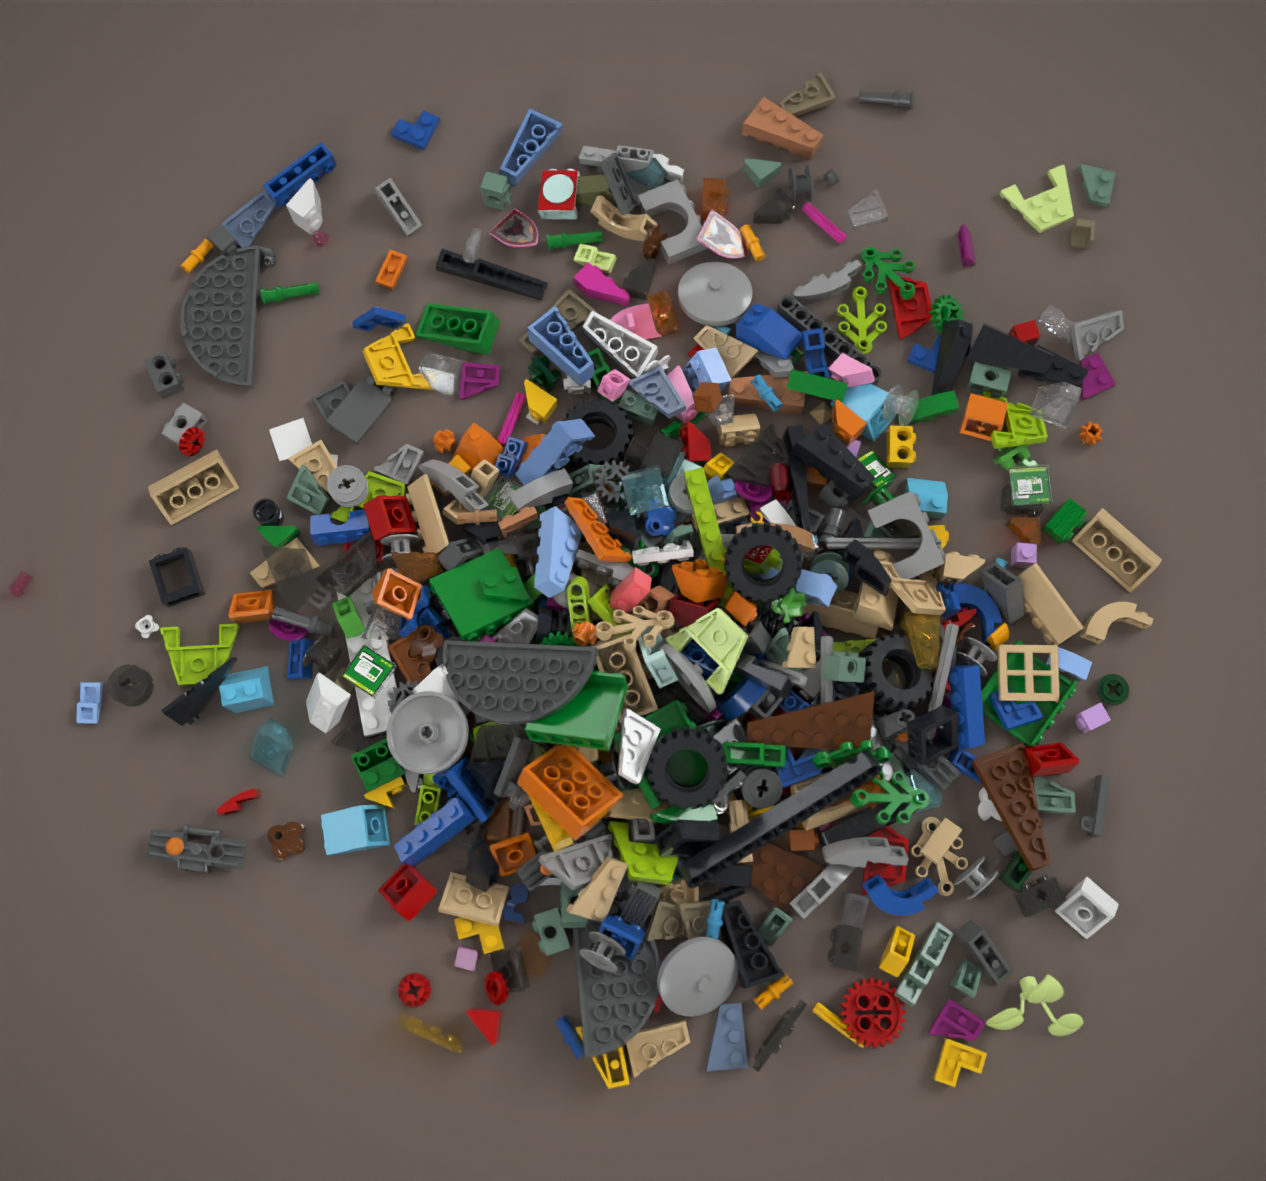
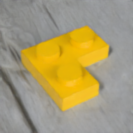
(489, 934)
(953, 1057)

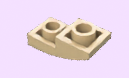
(941, 841)

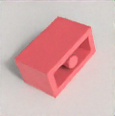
(630, 591)

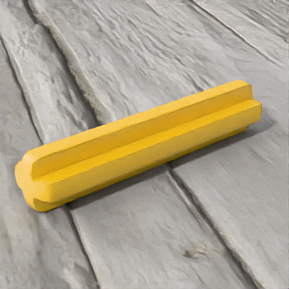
(833, 1020)

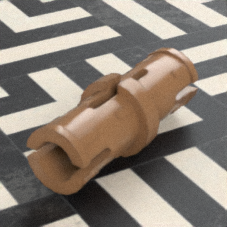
(477, 516)

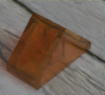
(1026, 529)

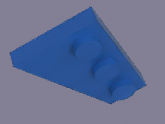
(468, 789)

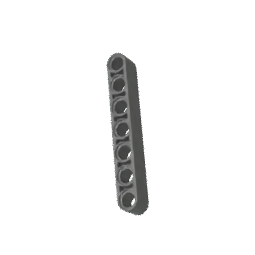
(811, 320)

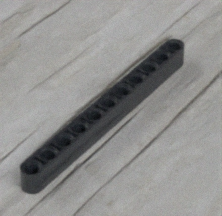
(779, 819)

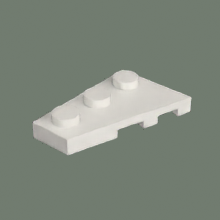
(670, 551)
(636, 745)

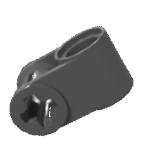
(893, 725)

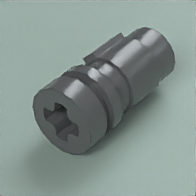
(832, 526)

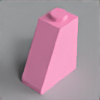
(681, 385)

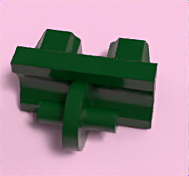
(541, 374)

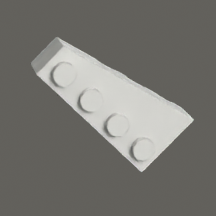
(620, 344)

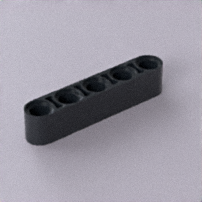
(860, 825)

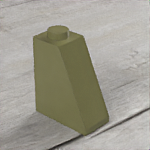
(592, 186)

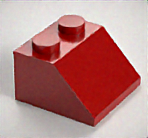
(389, 516)
(407, 891)

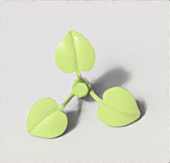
(1047, 991)

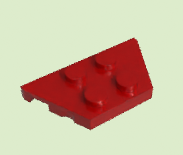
(910, 313)
(889, 873)

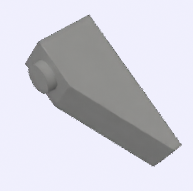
(397, 206)

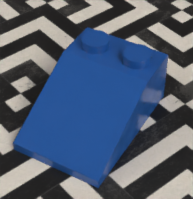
(767, 332)
(628, 936)

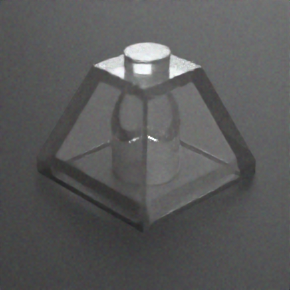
(441, 372)
(1056, 403)

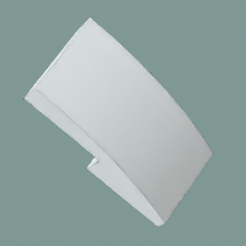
(674, 172)
(775, 513)

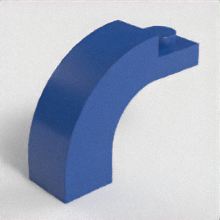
(985, 606)
(739, 699)
(899, 902)

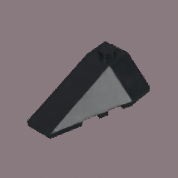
(952, 353)
(193, 702)

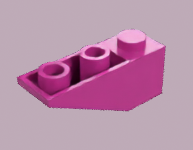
(598, 286)

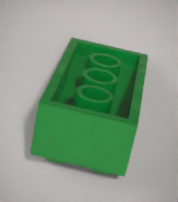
(459, 327)

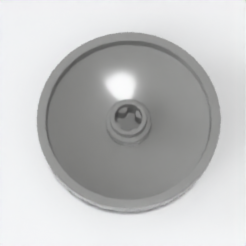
(715, 293)
(690, 678)
(427, 732)
(697, 976)

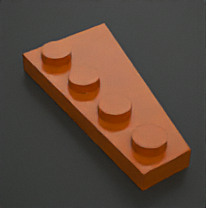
(595, 532)

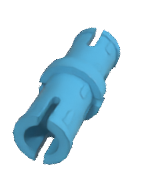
(766, 393)
(714, 920)

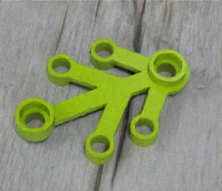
(861, 323)

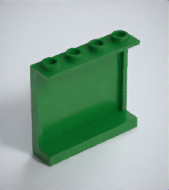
(465, 601)
(588, 718)
(1031, 733)
(685, 765)

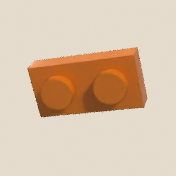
(391, 269)

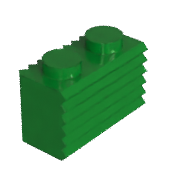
(1064, 521)

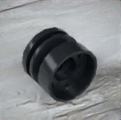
(548, 624)

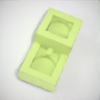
(590, 254)

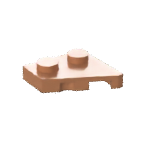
(518, 521)

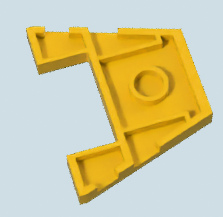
(389, 364)

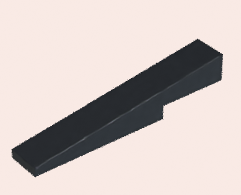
(490, 274)
(797, 476)
(772, 681)

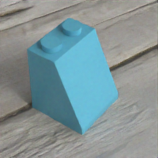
(868, 404)
(247, 690)
(355, 829)

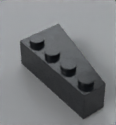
(753, 957)

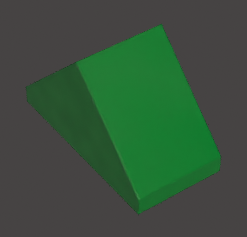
(279, 535)

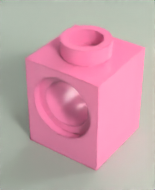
(613, 385)

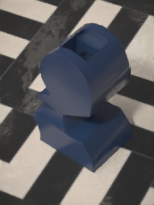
(519, 895)

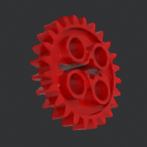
(874, 1032)

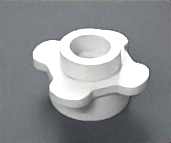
(147, 620)

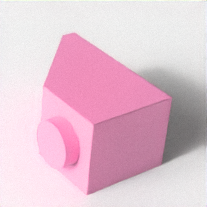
(850, 371)

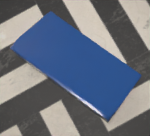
(297, 651)

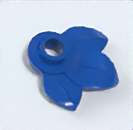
(664, 520)

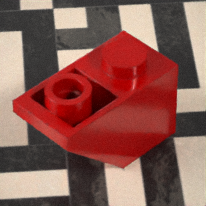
(695, 444)

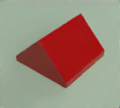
(1050, 759)
(488, 1022)

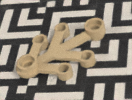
(658, 621)
(927, 833)

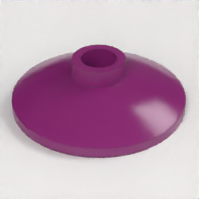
(753, 492)
(286, 631)

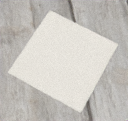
(290, 438)

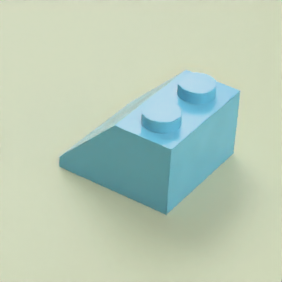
(931, 494)

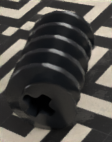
(773, 624)

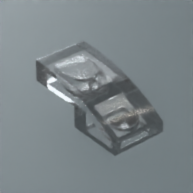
(1056, 322)

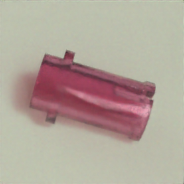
(20, 584)

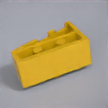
(556, 834)
(611, 1066)

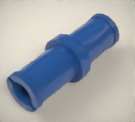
(570, 1036)

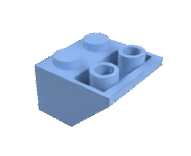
(706, 367)

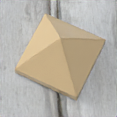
(821, 413)

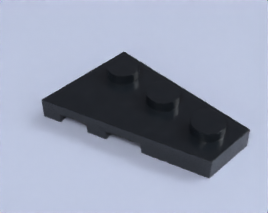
(1059, 371)

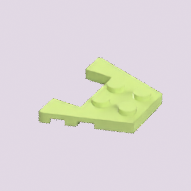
(1046, 208)
(719, 638)

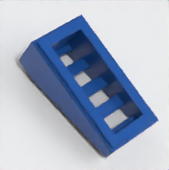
(953, 757)

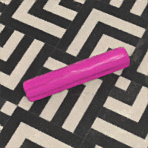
(824, 223)
(511, 418)

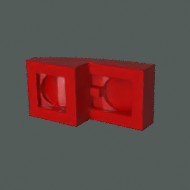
(234, 804)

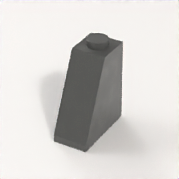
(1005, 591)

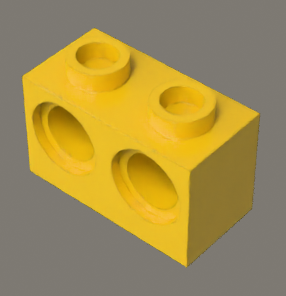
(897, 446)

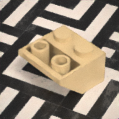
(742, 430)
(957, 568)

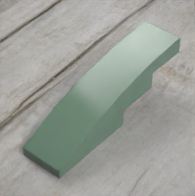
(924, 964)

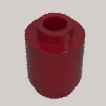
(779, 477)

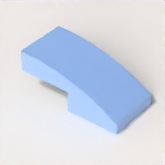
(1072, 664)
(90, 702)

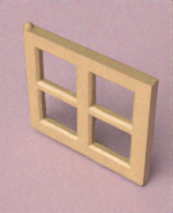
(1028, 672)

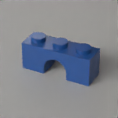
(814, 352)
(325, 532)

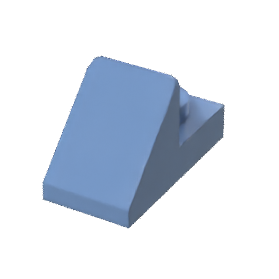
(721, 490)

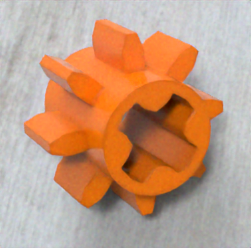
(1090, 433)
(444, 441)
(584, 634)

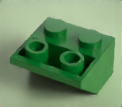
(377, 765)

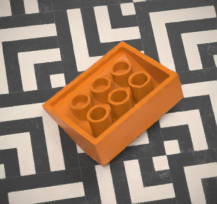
(569, 789)

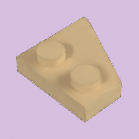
(801, 649)

